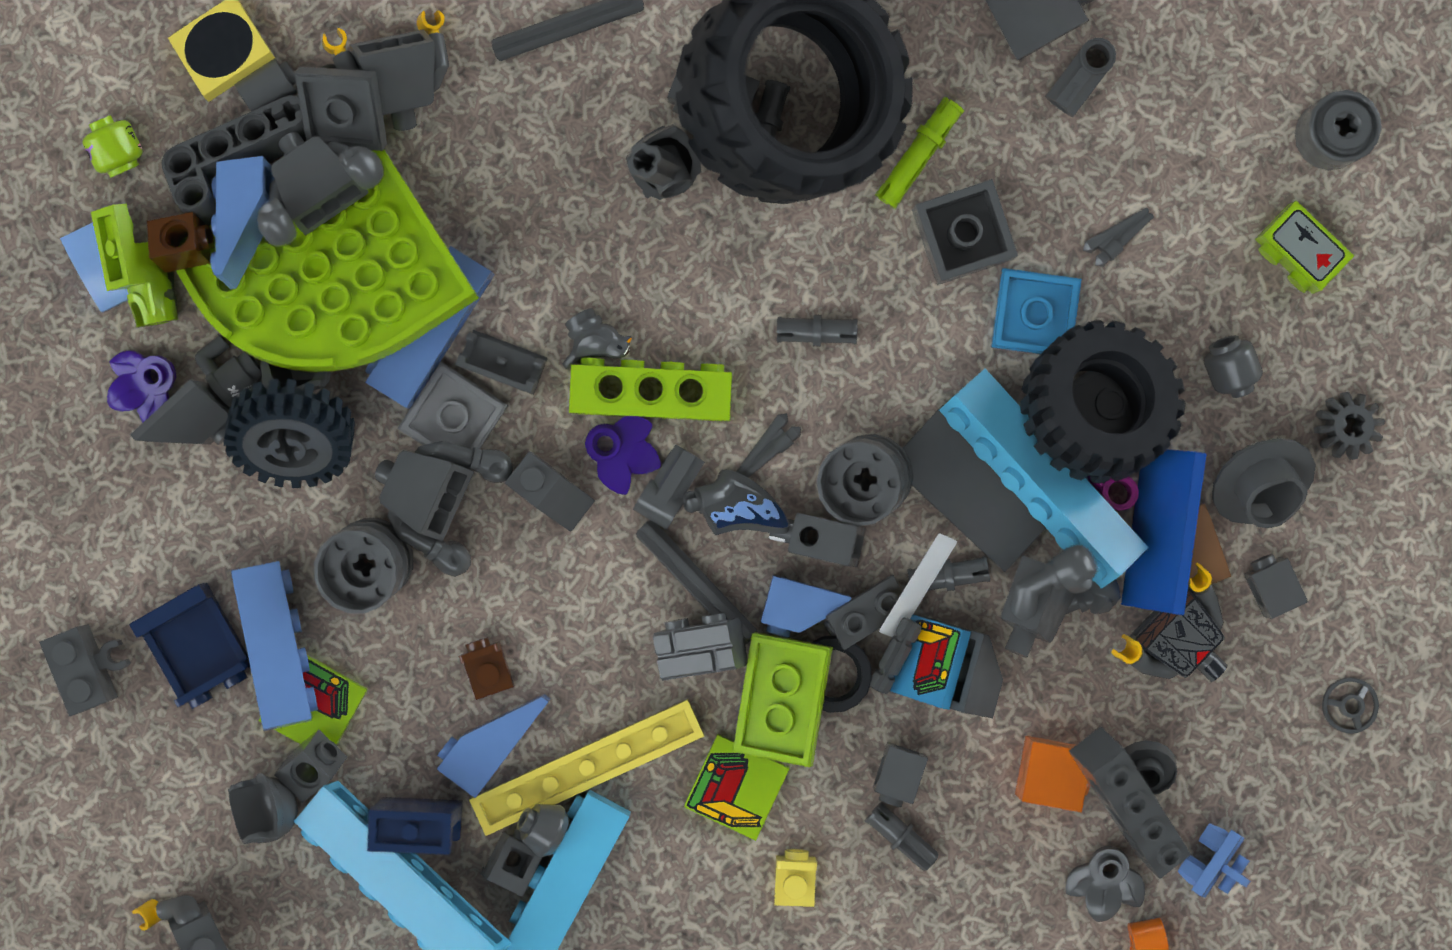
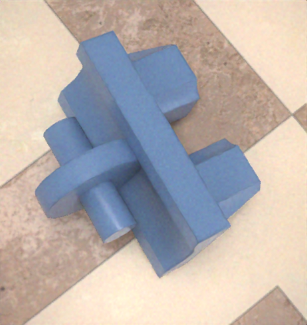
(1205, 876)

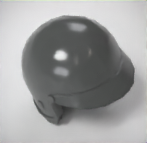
(262, 809)

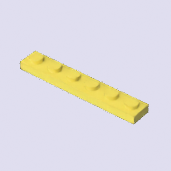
(588, 766)

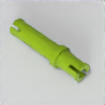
(925, 144)

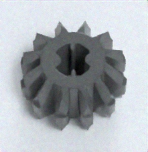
(1335, 423)

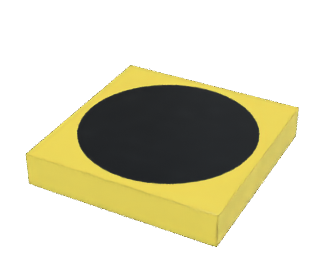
(221, 48)

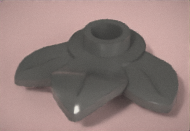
(1104, 889)

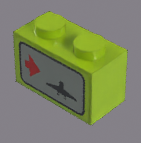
(1303, 248)

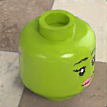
(112, 146)

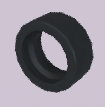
(862, 683)

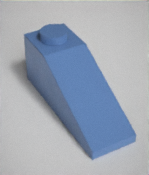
(482, 750)

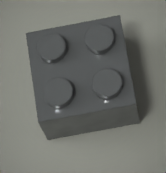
(964, 232)

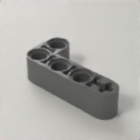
(238, 141)

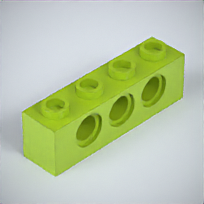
(588, 399)

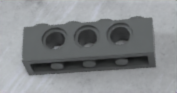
(1130, 802)

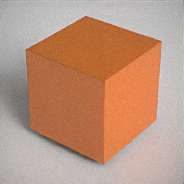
(1050, 775)

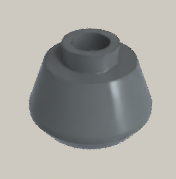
(543, 828)

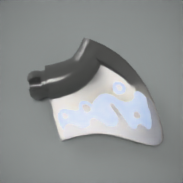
(736, 504)

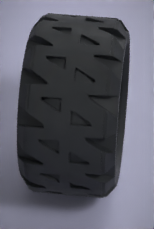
(734, 143)

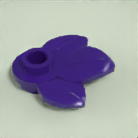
(134, 385)
(627, 456)

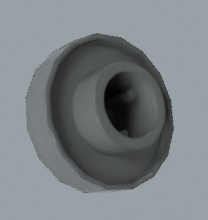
(1154, 763)

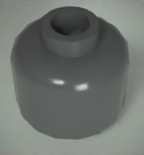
(1233, 366)

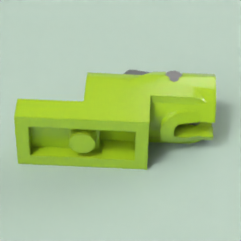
(129, 267)

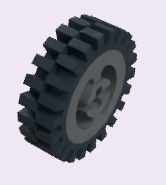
(289, 433)

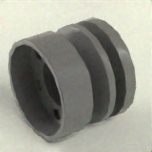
(849, 495)
(357, 585)

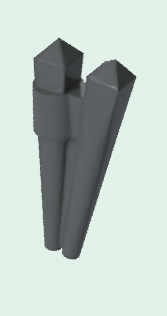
(1115, 238)
(769, 445)

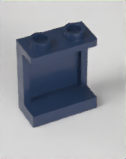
(194, 645)
(414, 825)

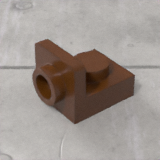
(486, 668)

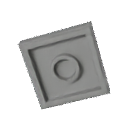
(452, 411)

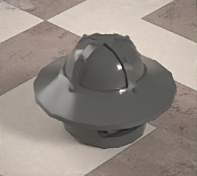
(1264, 483)

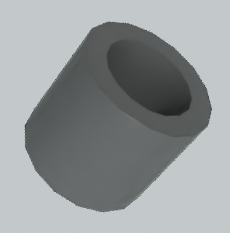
(1319, 137)

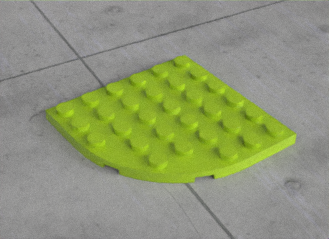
(343, 290)

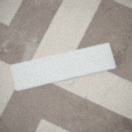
(919, 583)

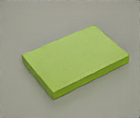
(782, 699)

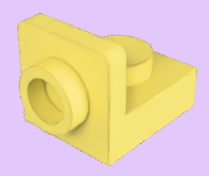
(795, 879)

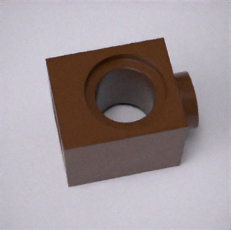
(166, 234)

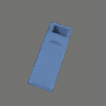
(239, 193)

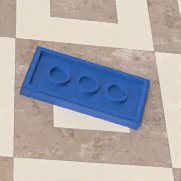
(1167, 524)

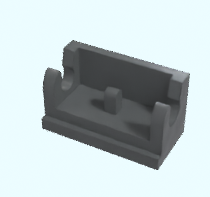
(502, 361)

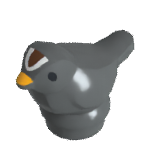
(594, 338)

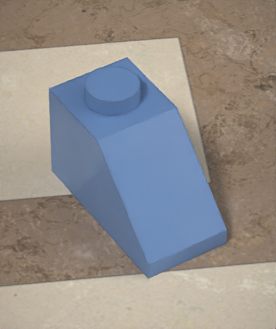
(797, 605)

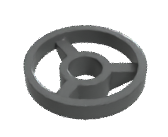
(1359, 696)

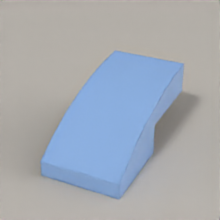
(85, 256)

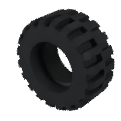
(1141, 374)

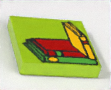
(336, 703)
(736, 788)

